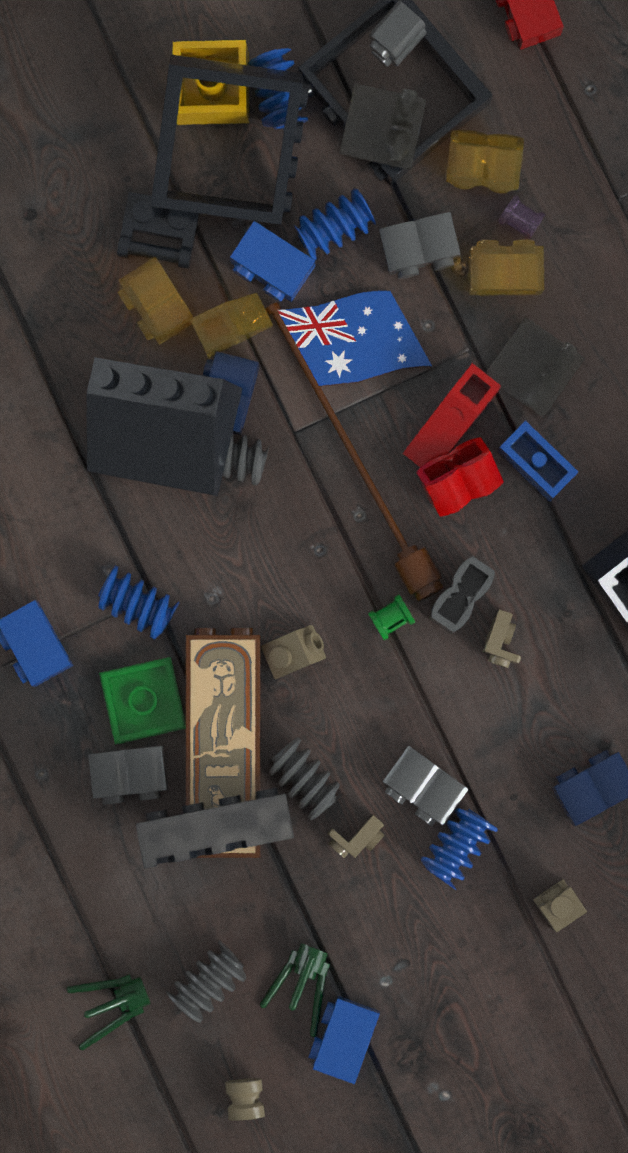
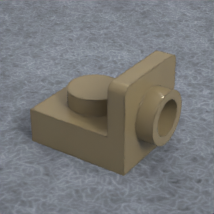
(499, 633)

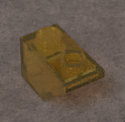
(230, 323)

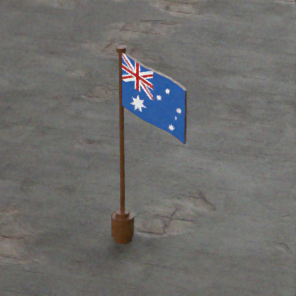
(347, 345)

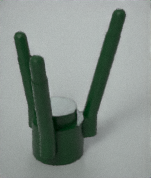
(308, 964)
(130, 996)

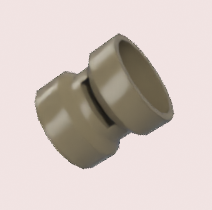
(244, 1098)

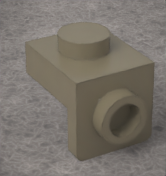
(294, 651)
(367, 836)

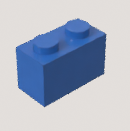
(271, 262)
(537, 461)
(33, 644)
(344, 1039)

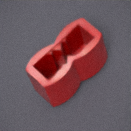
(460, 477)

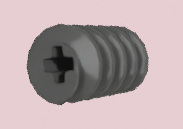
(245, 460)
(304, 779)
(208, 983)

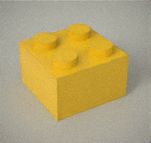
(213, 101)

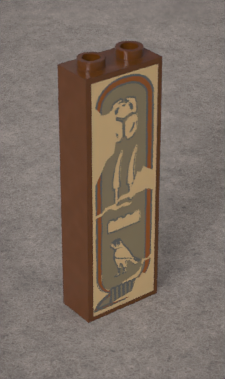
(223, 720)

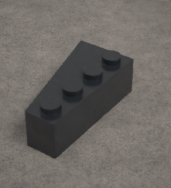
(214, 829)

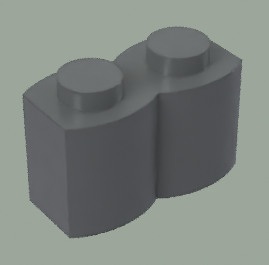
(396, 35)
(419, 245)
(457, 602)
(128, 772)
(424, 786)

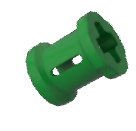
(391, 617)

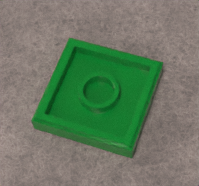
(143, 700)

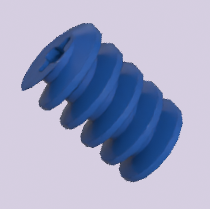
(275, 101)
(334, 224)
(136, 603)
(458, 846)

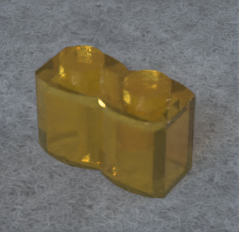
(484, 160)
(506, 269)
(156, 301)

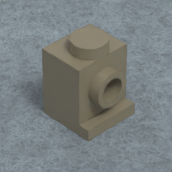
(559, 905)

